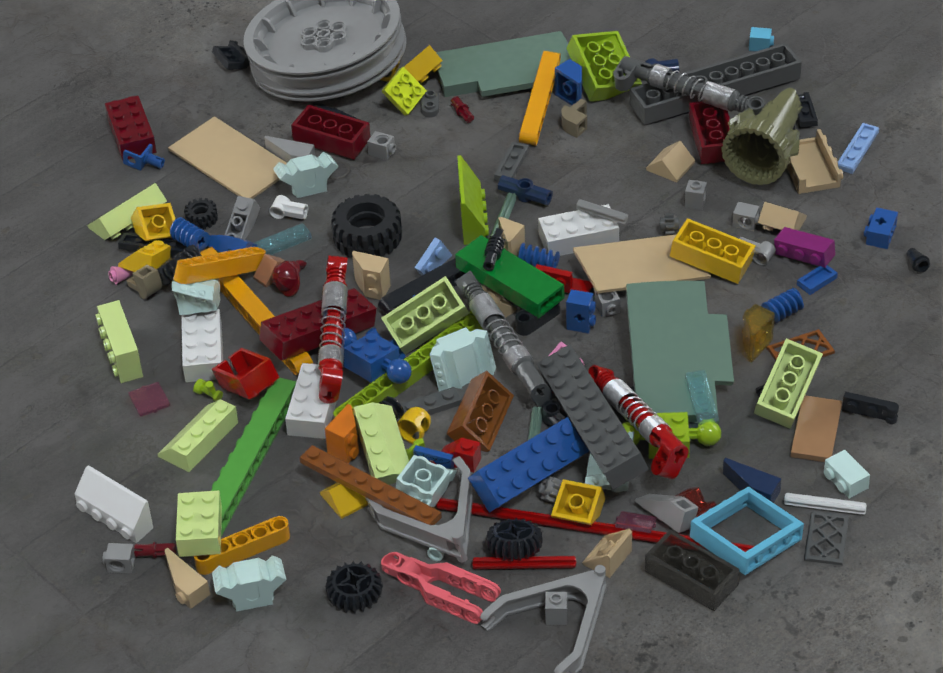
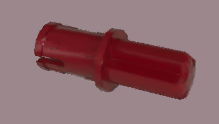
(462, 109)
(154, 549)

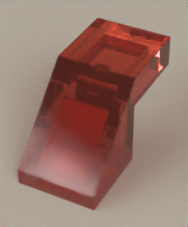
(695, 496)

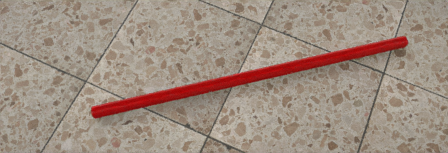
(547, 520)

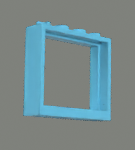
(747, 561)

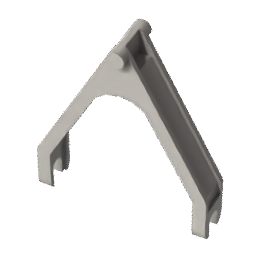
(447, 537)
(584, 587)

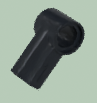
(552, 413)

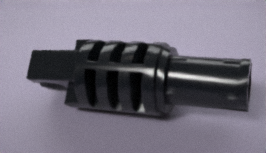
(494, 249)

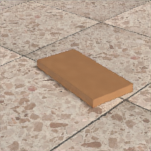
(816, 428)

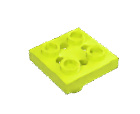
(400, 94)

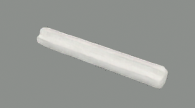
(825, 503)

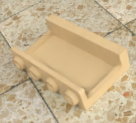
(814, 166)

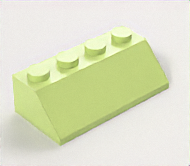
(120, 217)
(200, 435)
(381, 441)

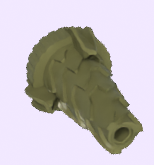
(763, 143)

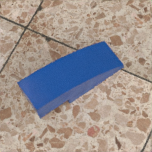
(228, 243)

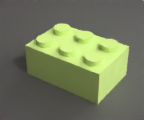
(199, 523)

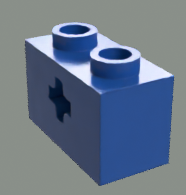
(881, 228)
(580, 311)

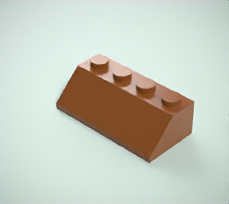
(481, 411)

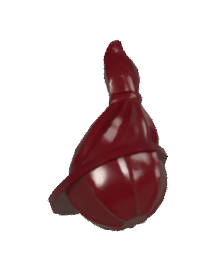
(286, 276)

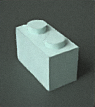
(846, 474)

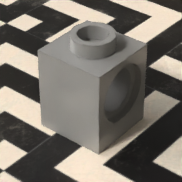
(381, 145)
(695, 194)
(746, 216)
(607, 303)
(119, 558)
(556, 608)

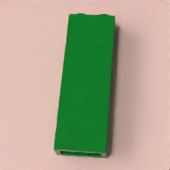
(512, 278)

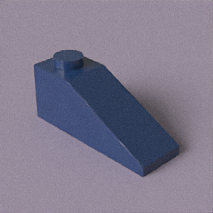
(745, 476)

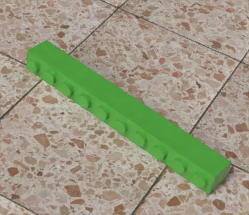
(253, 447)

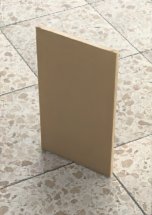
(228, 158)
(634, 261)

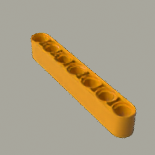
(539, 98)
(218, 265)

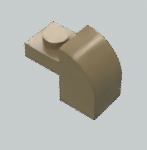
(574, 118)
(145, 281)

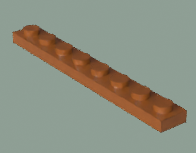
(369, 486)

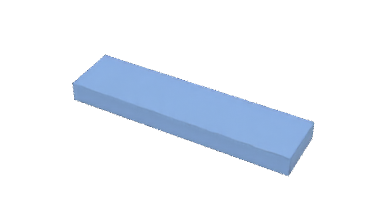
(857, 148)

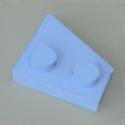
(433, 257)

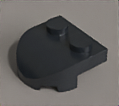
(232, 56)

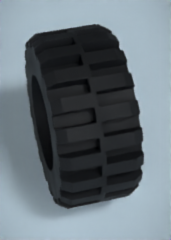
(366, 211)

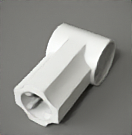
(284, 207)

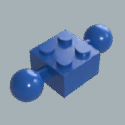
(373, 357)

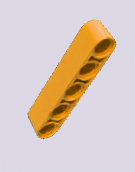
(245, 544)

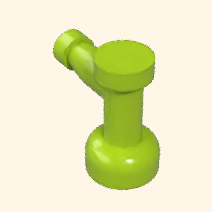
(208, 388)

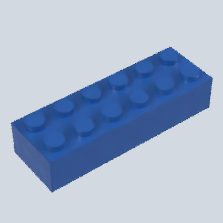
(528, 464)

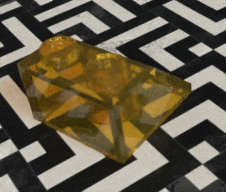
(757, 330)

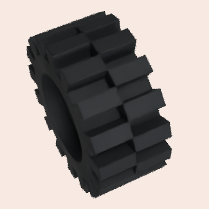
(201, 206)

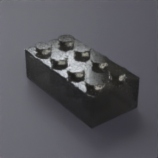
(692, 570)

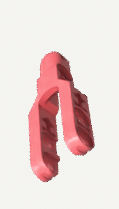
(420, 575)

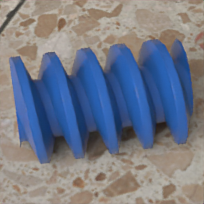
(189, 234)
(536, 257)
(784, 304)

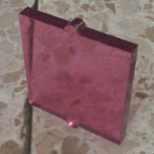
(149, 399)
(636, 522)

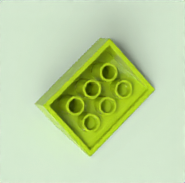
(599, 57)
(471, 203)

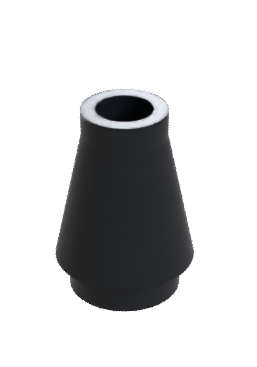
(918, 260)

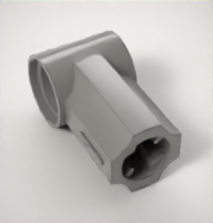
(763, 251)

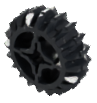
(167, 269)
(514, 539)
(354, 586)

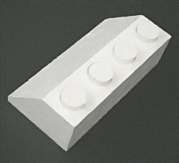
(113, 505)

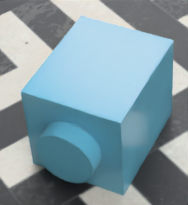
(760, 39)

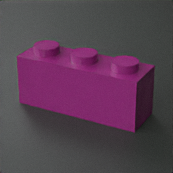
(804, 247)

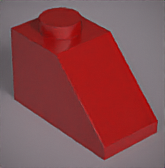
(467, 449)

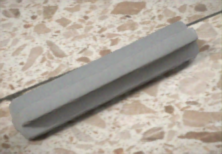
(602, 211)

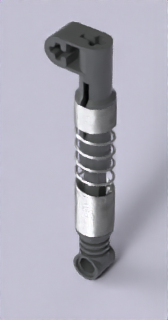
(664, 78)
(514, 354)

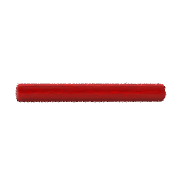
(532, 562)

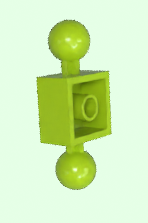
(706, 434)

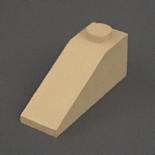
(188, 584)

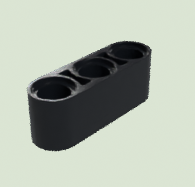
(528, 323)

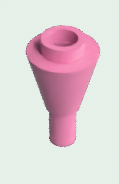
(119, 274)

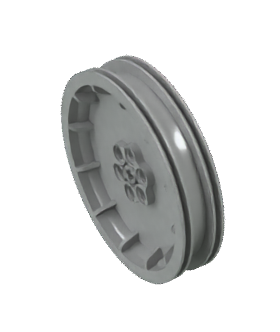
(323, 46)

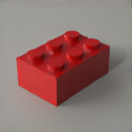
(252, 371)

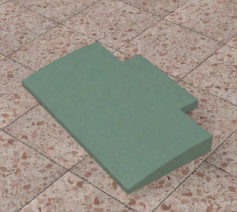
(497, 65)
(675, 337)

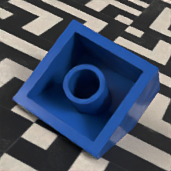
(568, 81)

